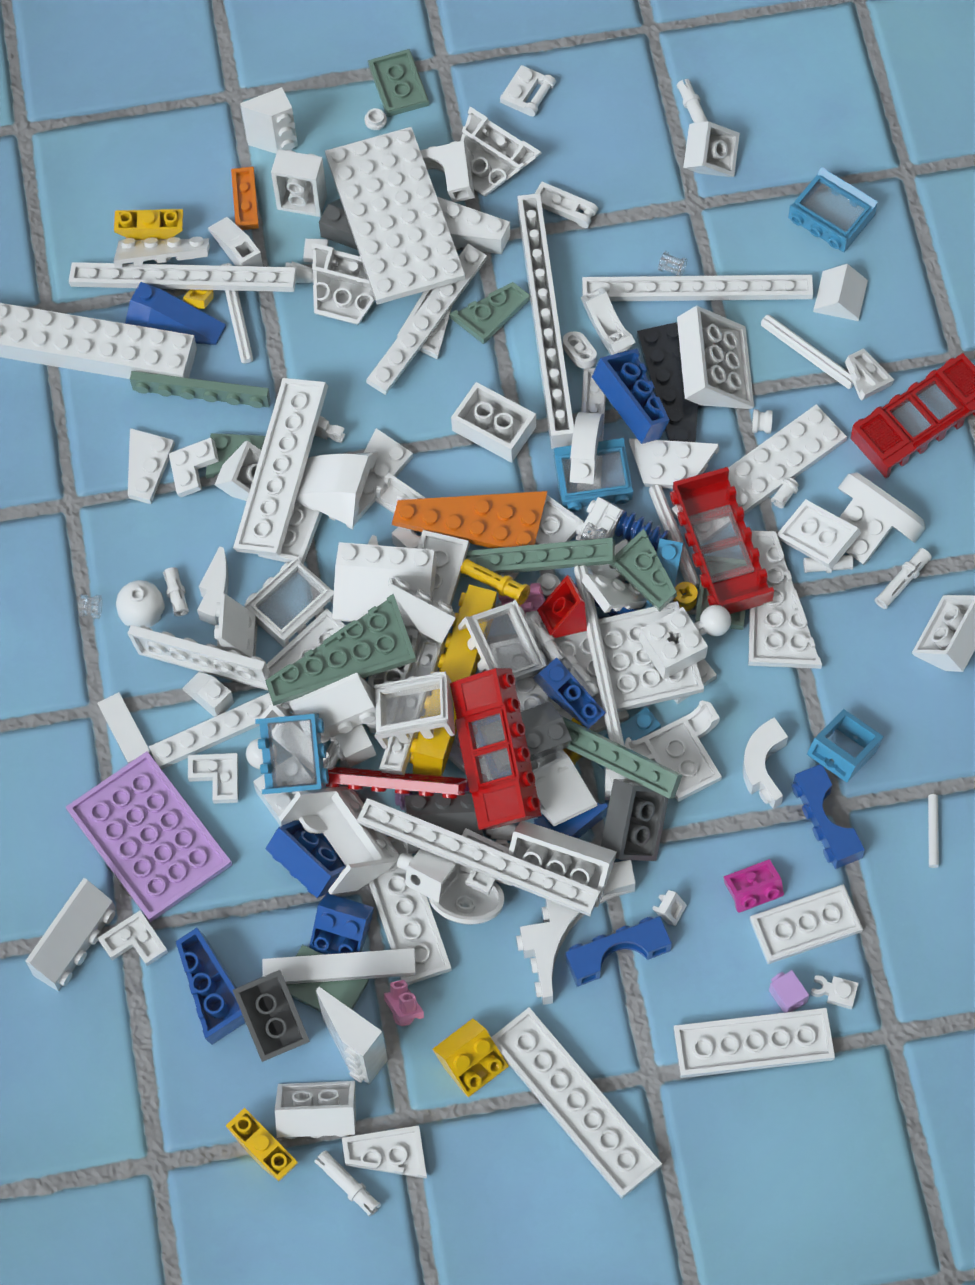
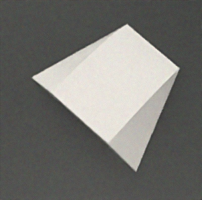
(493, 152)
(340, 285)
(336, 484)

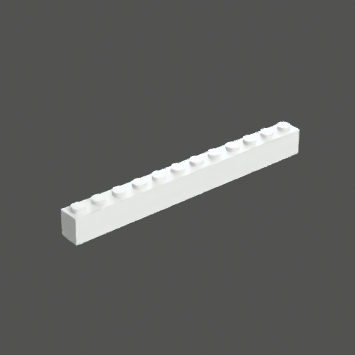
(545, 320)

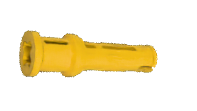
(504, 585)

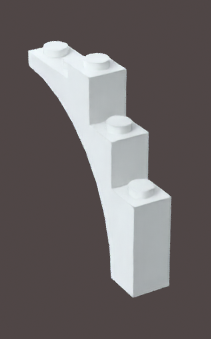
(546, 938)

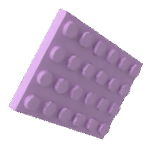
(148, 836)

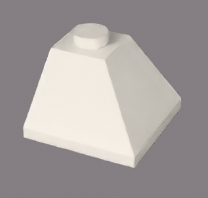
(238, 471)

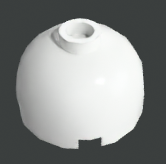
(140, 604)

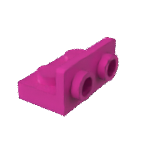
(754, 885)

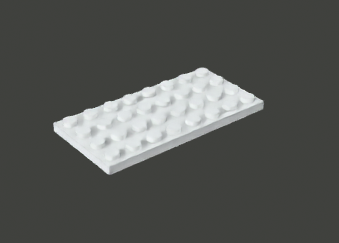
(394, 215)
(630, 668)

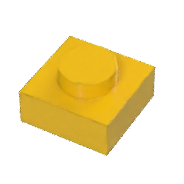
(199, 298)

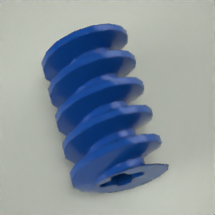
(630, 528)

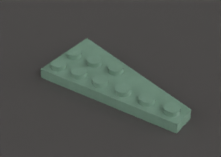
(362, 647)

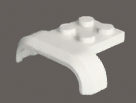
(875, 516)
(680, 749)

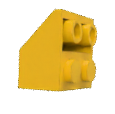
(470, 1057)

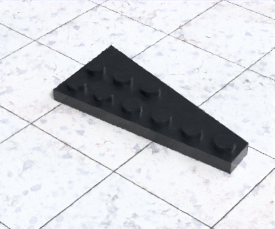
(663, 362)

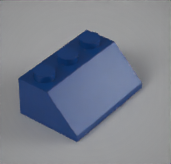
(306, 857)

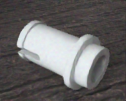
(785, 492)

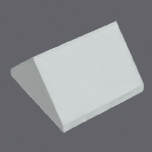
(841, 293)

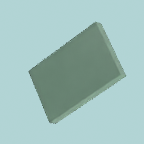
(398, 83)
(345, 991)

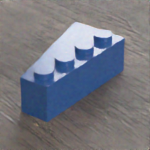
(632, 394)
(209, 986)

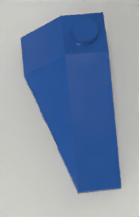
(163, 311)

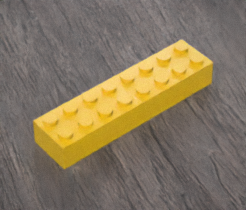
(458, 662)

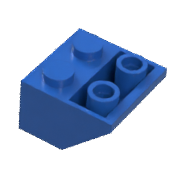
(340, 925)

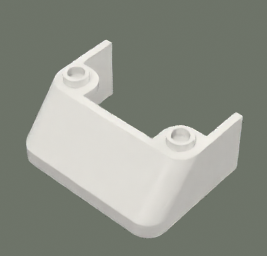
(335, 815)

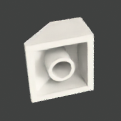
(711, 149)

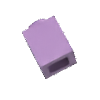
(788, 991)

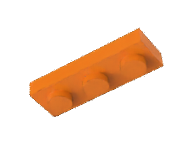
(245, 198)

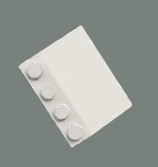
(714, 360)
(364, 574)
(355, 1037)

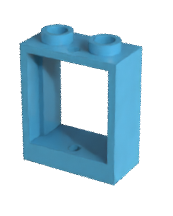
(844, 764)

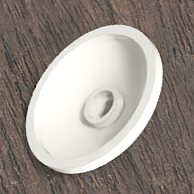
(468, 905)

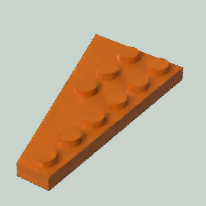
(480, 519)

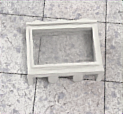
(289, 601)
(504, 641)
(413, 707)

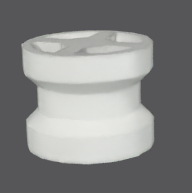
(762, 421)

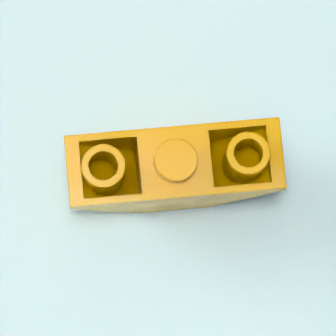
(148, 223)
(261, 1145)

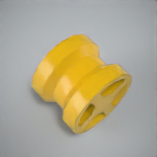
(688, 600)

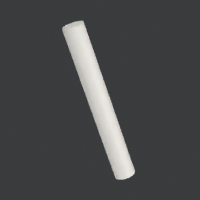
(933, 831)

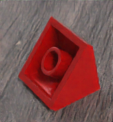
(564, 610)

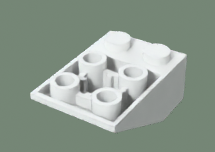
(428, 616)
(236, 627)
(560, 788)

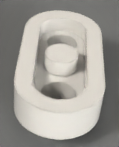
(579, 349)

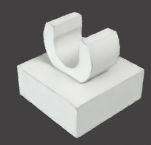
(670, 907)

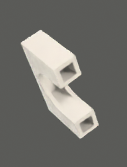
(455, 162)

